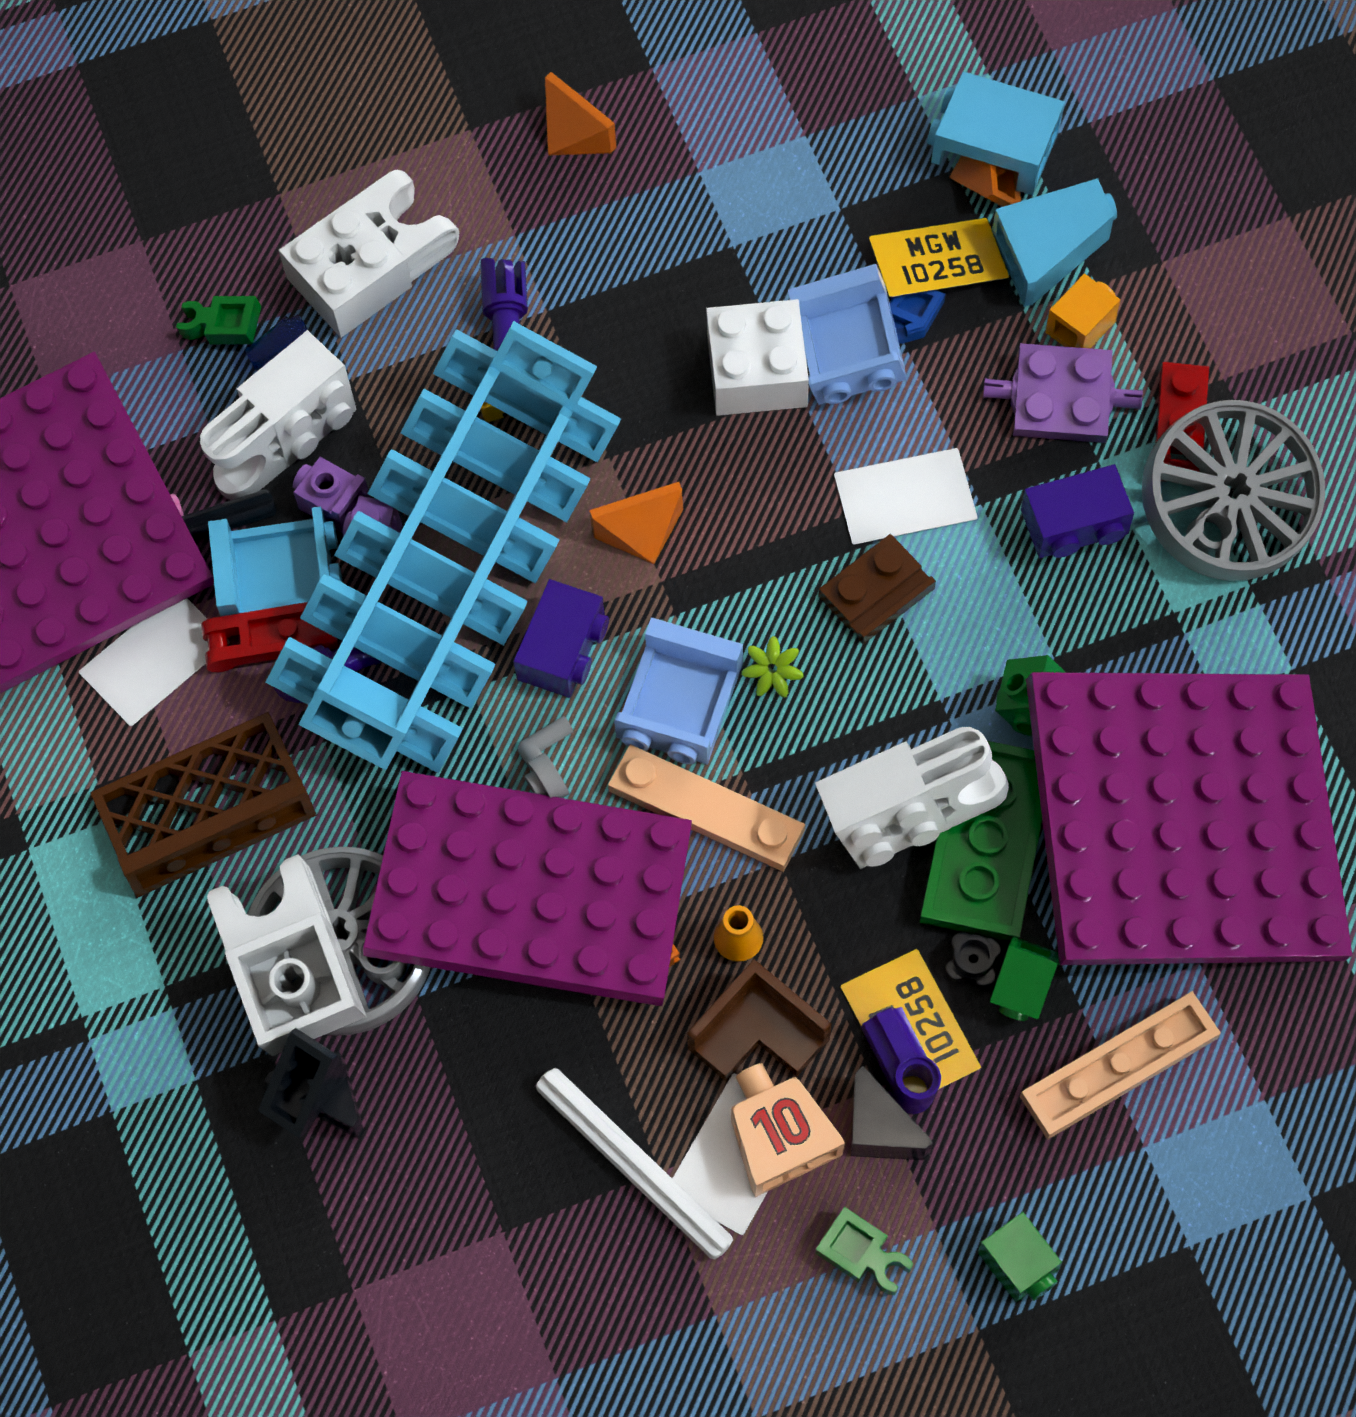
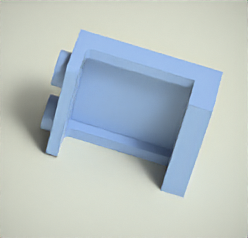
(849, 335)
(680, 692)

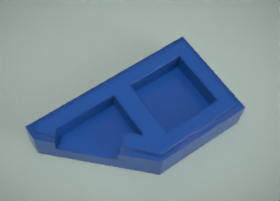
(915, 313)

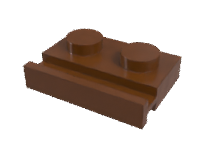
(876, 588)

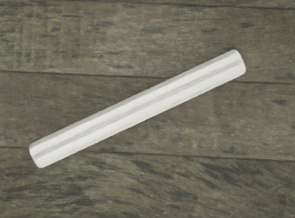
(634, 1163)

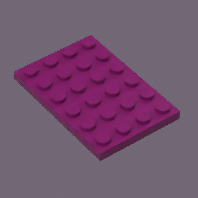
(529, 888)

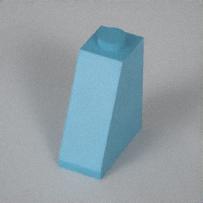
(1052, 235)

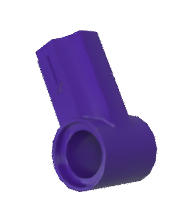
(901, 1057)

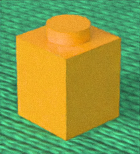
(1083, 314)

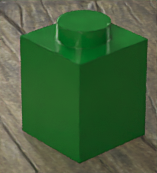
(1024, 979)
(1021, 1259)

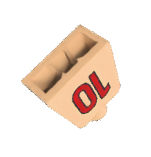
(780, 1130)

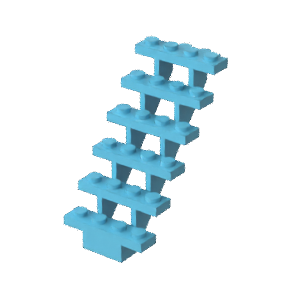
(536, 386)

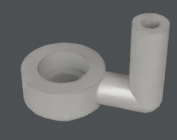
(544, 776)

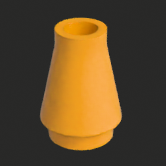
(742, 943)

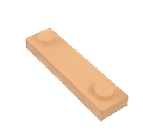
(711, 807)
(1120, 1065)

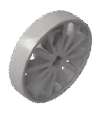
(1250, 491)
(355, 925)

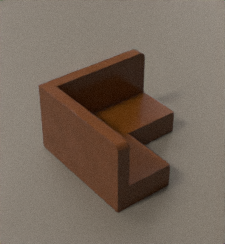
(755, 1013)

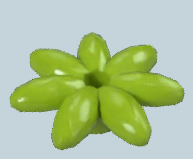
(766, 673)

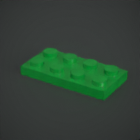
(987, 862)

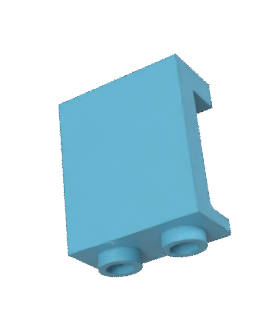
(997, 127)
(271, 563)

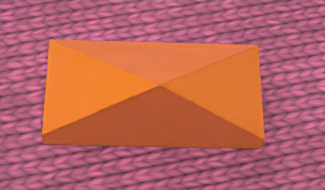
(574, 123)
(987, 180)
(639, 522)

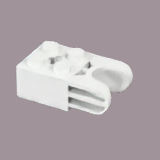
(363, 255)
(278, 417)
(912, 794)
(279, 947)

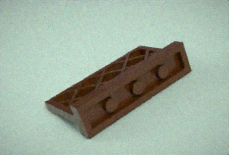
(182, 852)

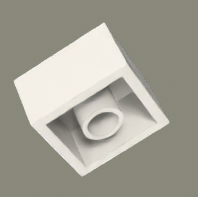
(757, 357)

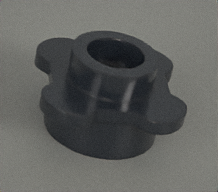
(984, 949)

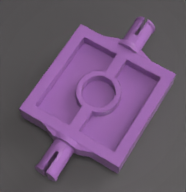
(1062, 393)

